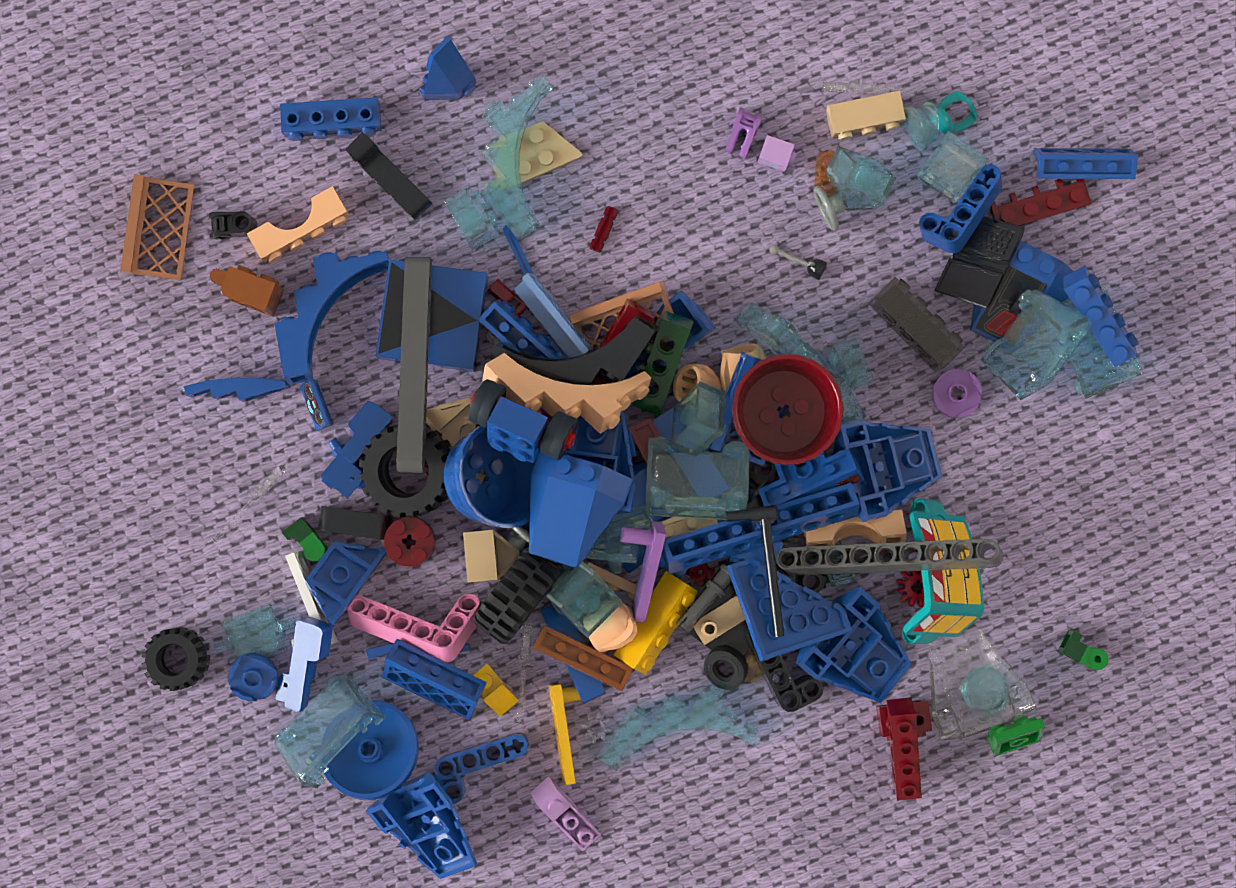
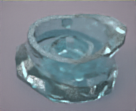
(921, 125)
(985, 690)

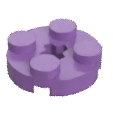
(960, 380)

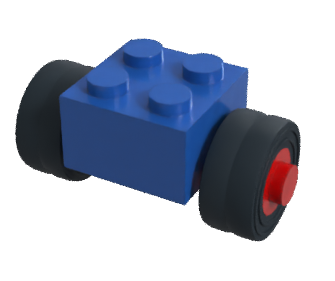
(519, 428)

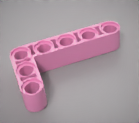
(391, 624)

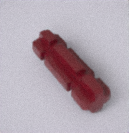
(603, 229)

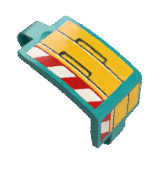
(950, 596)

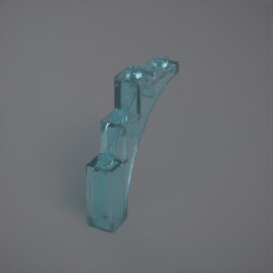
(503, 155)
(783, 338)
(704, 713)

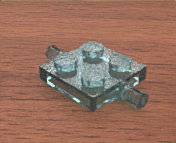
(255, 632)

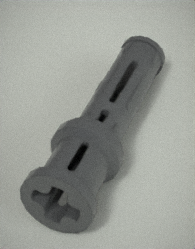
(714, 590)

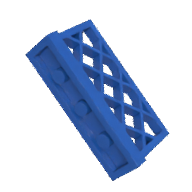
(744, 363)
(428, 671)

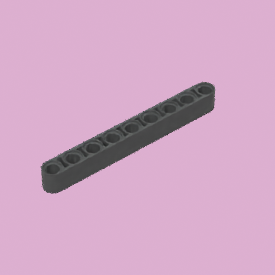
(414, 365)
(899, 562)

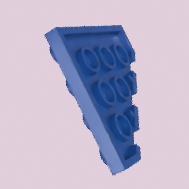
(805, 613)

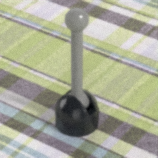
(814, 267)

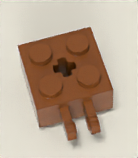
(248, 290)

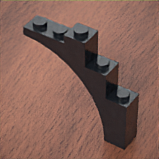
(614, 357)

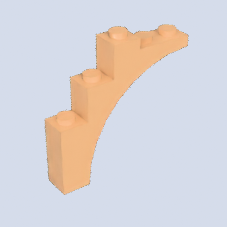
(595, 403)

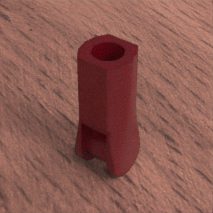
(502, 292)

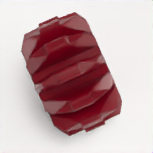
(906, 588)

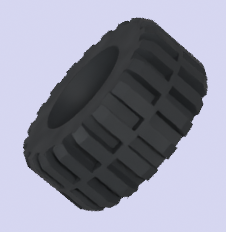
(383, 490)
(516, 596)

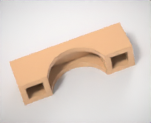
(325, 212)
(879, 530)

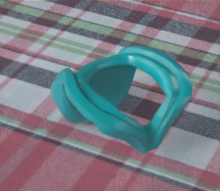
(944, 119)

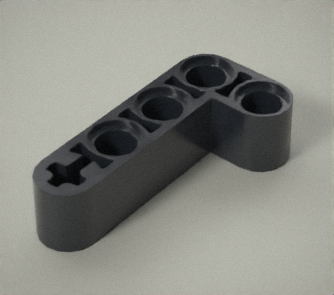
(388, 176)
(786, 684)

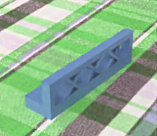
(552, 316)

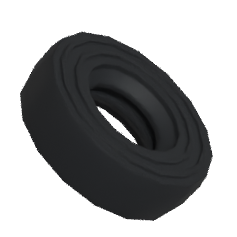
(735, 658)

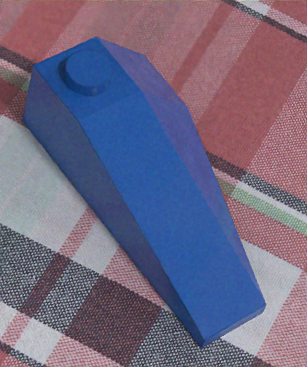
(447, 74)
(685, 307)

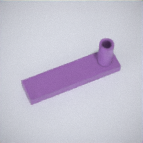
(654, 540)

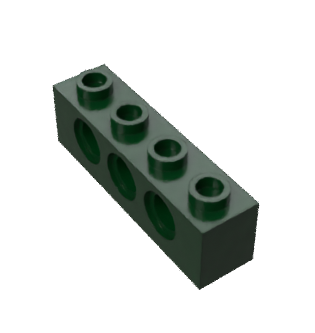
(678, 330)

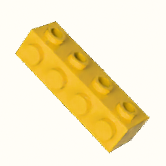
(665, 609)

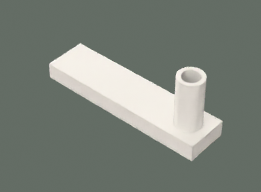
(300, 572)

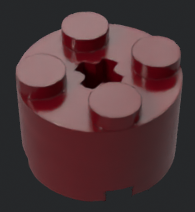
(397, 548)

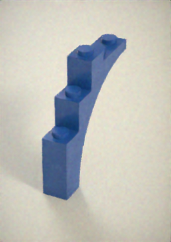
(334, 278)

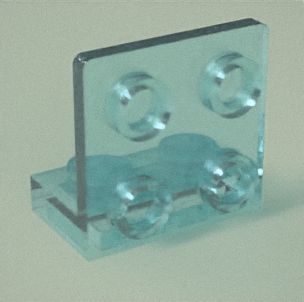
(850, 364)

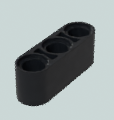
(353, 523)

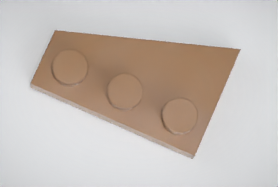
(614, 581)

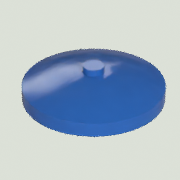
(376, 760)

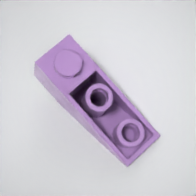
(564, 813)

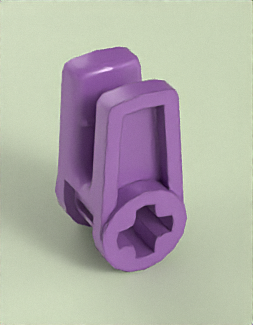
(745, 123)

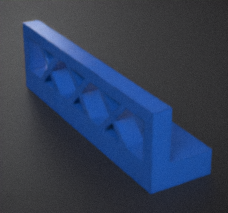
(1086, 163)

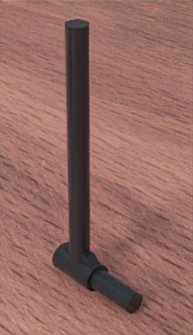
(765, 516)

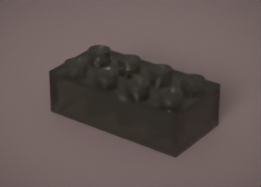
(916, 324)

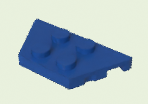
(341, 576)

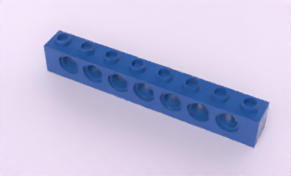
(738, 536)

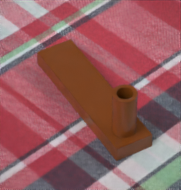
(582, 658)

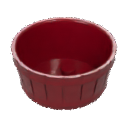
(811, 399)

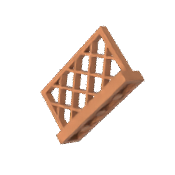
(135, 225)
(613, 306)

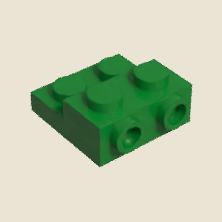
(1020, 734)

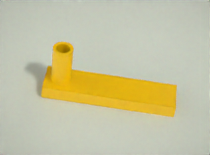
(558, 697)

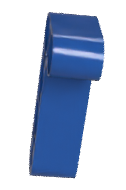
(966, 207)
(483, 761)

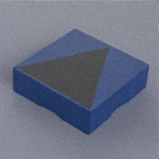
(454, 324)

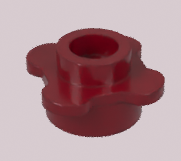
(700, 579)

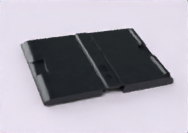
(982, 263)

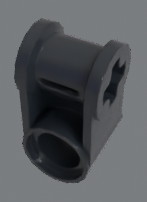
(227, 224)
(757, 479)

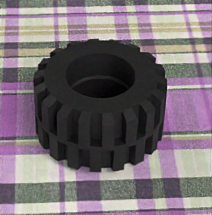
(155, 659)

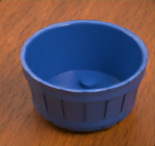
(503, 497)

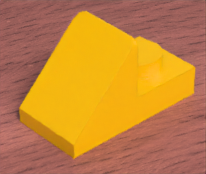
(496, 692)

